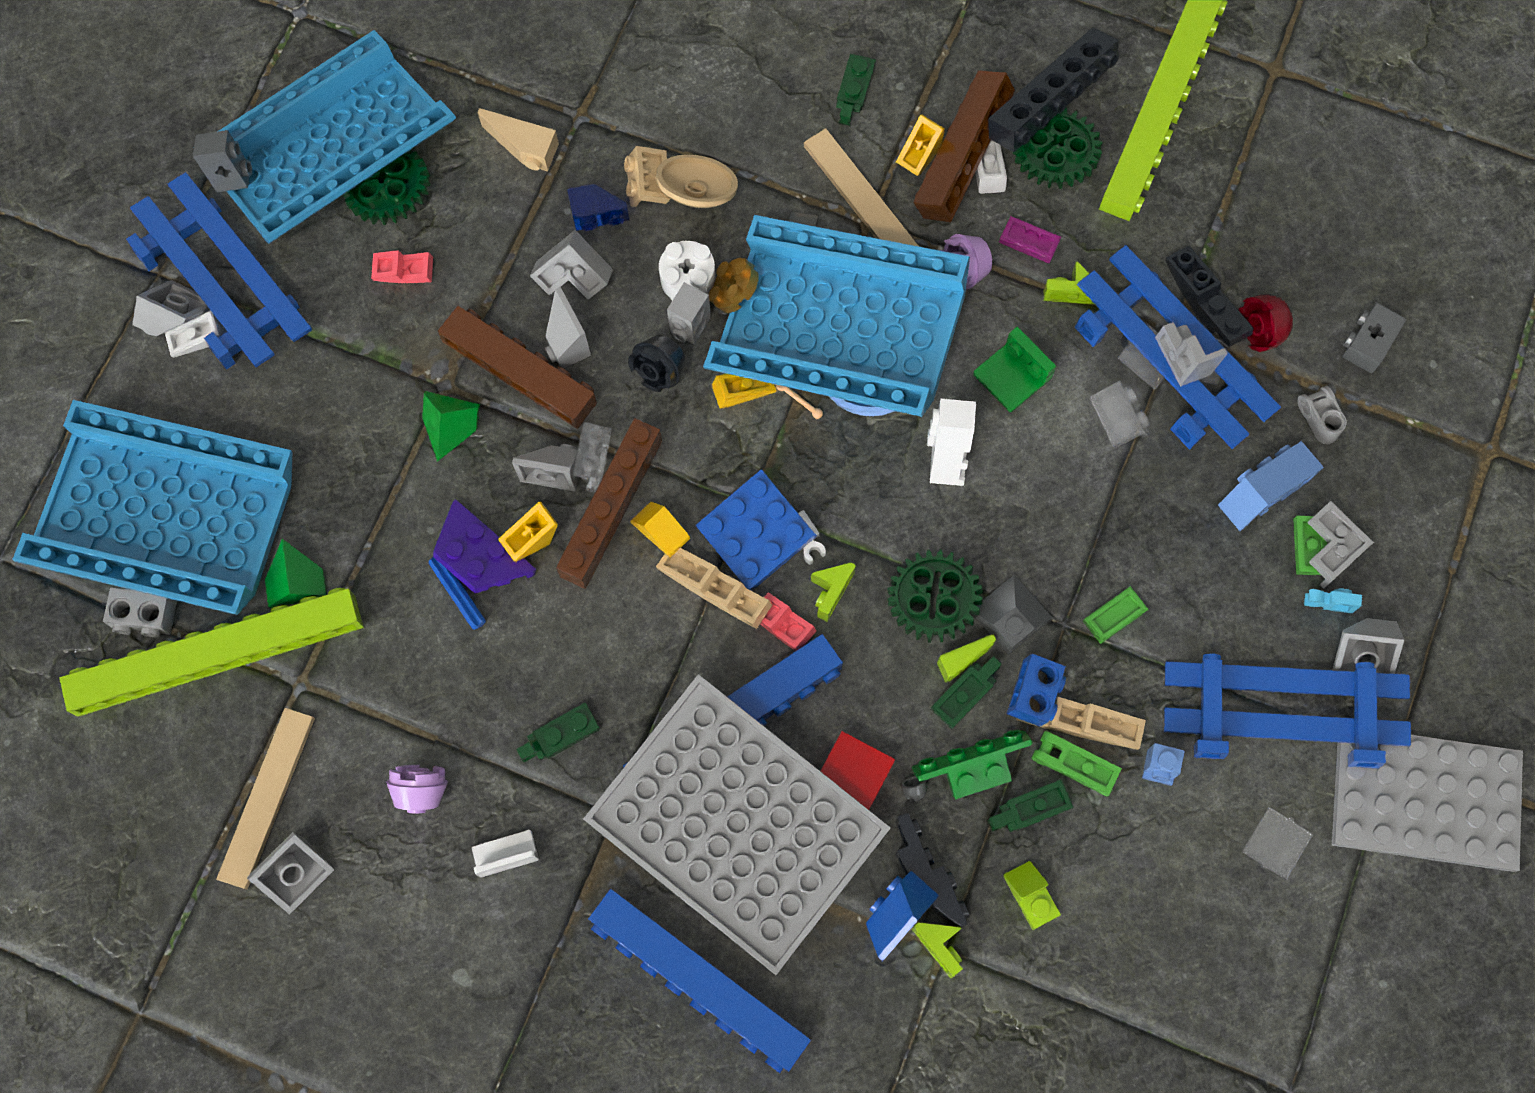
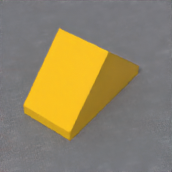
(921, 145)
(661, 528)
(529, 533)

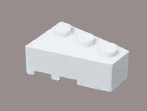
(951, 439)

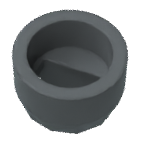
(913, 788)

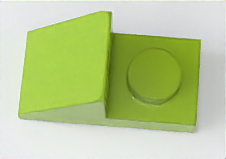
(1063, 290)
(835, 581)
(1031, 894)
(933, 938)

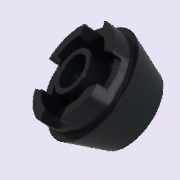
(657, 362)

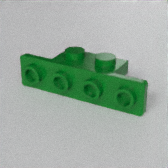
(976, 766)

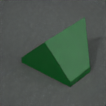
(448, 421)
(293, 577)

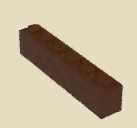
(962, 147)
(517, 366)
(609, 503)

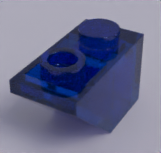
(596, 207)

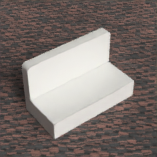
(504, 853)

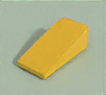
(735, 389)

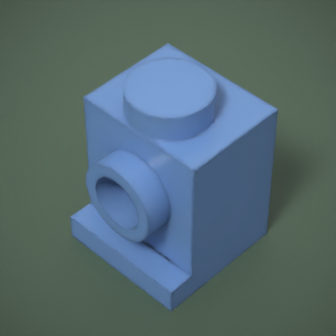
(1162, 764)

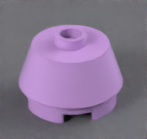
(979, 254)
(416, 787)

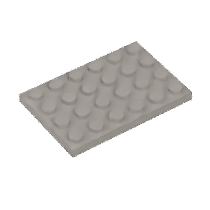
(1433, 803)

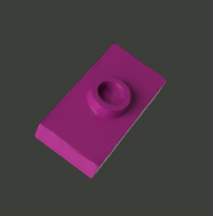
(1030, 239)

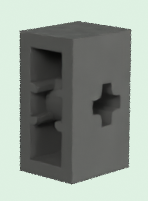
(222, 161)
(1369, 351)

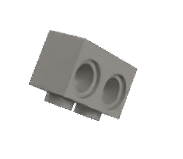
(688, 314)
(141, 608)

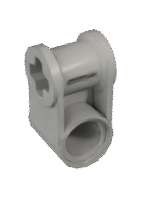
(1323, 409)

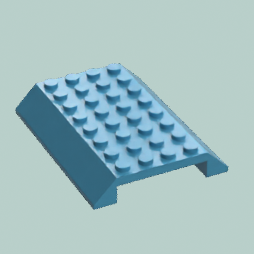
(330, 134)
(844, 316)
(161, 508)

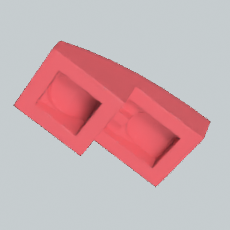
(401, 268)
(786, 624)

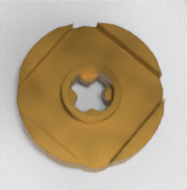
(733, 284)

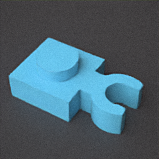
(1338, 600)

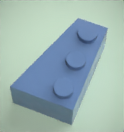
(1270, 483)

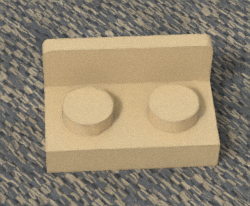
(641, 172)

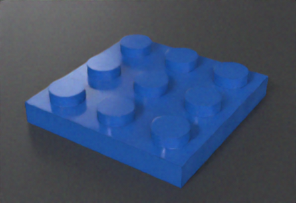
(756, 530)

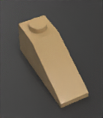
(525, 141)

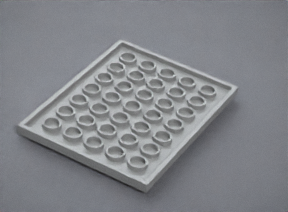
(737, 824)

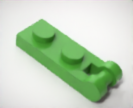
(1077, 764)

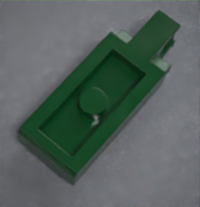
(854, 86)
(966, 693)
(559, 734)
(1032, 807)

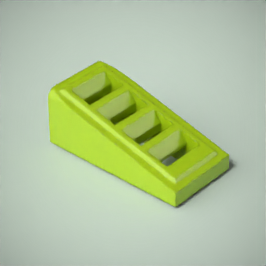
(958, 660)

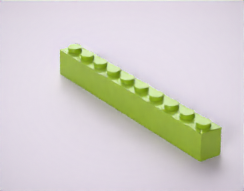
(1161, 108)
(210, 652)

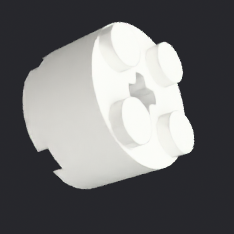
(686, 258)

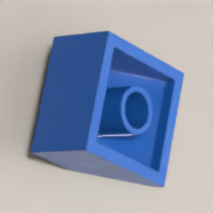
(898, 912)

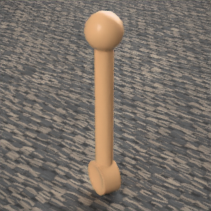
(817, 413)

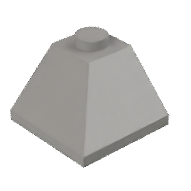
(167, 308)
(565, 334)
(548, 467)
(1371, 642)

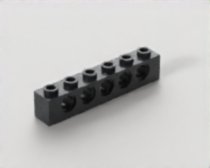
(1053, 89)

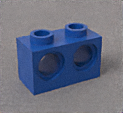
(1030, 686)

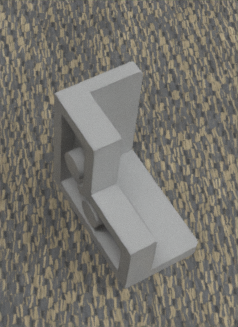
(572, 261)
(1186, 354)
(1344, 542)

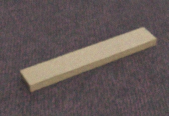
(856, 189)
(265, 798)

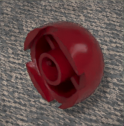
(1269, 318)

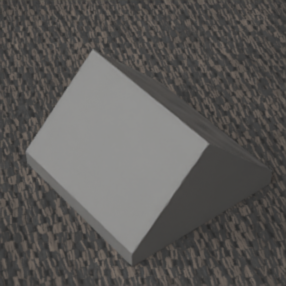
(291, 872)

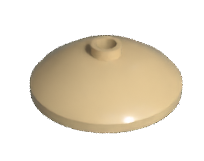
(696, 181)

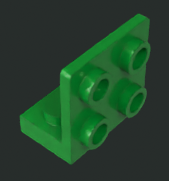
(1015, 371)

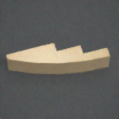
(715, 586)
(1094, 723)

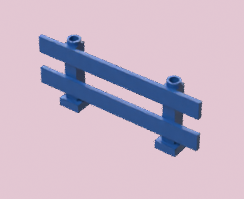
(169, 238)
(1117, 310)
(1214, 723)

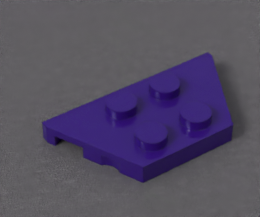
(475, 553)

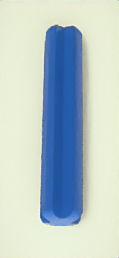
(458, 594)

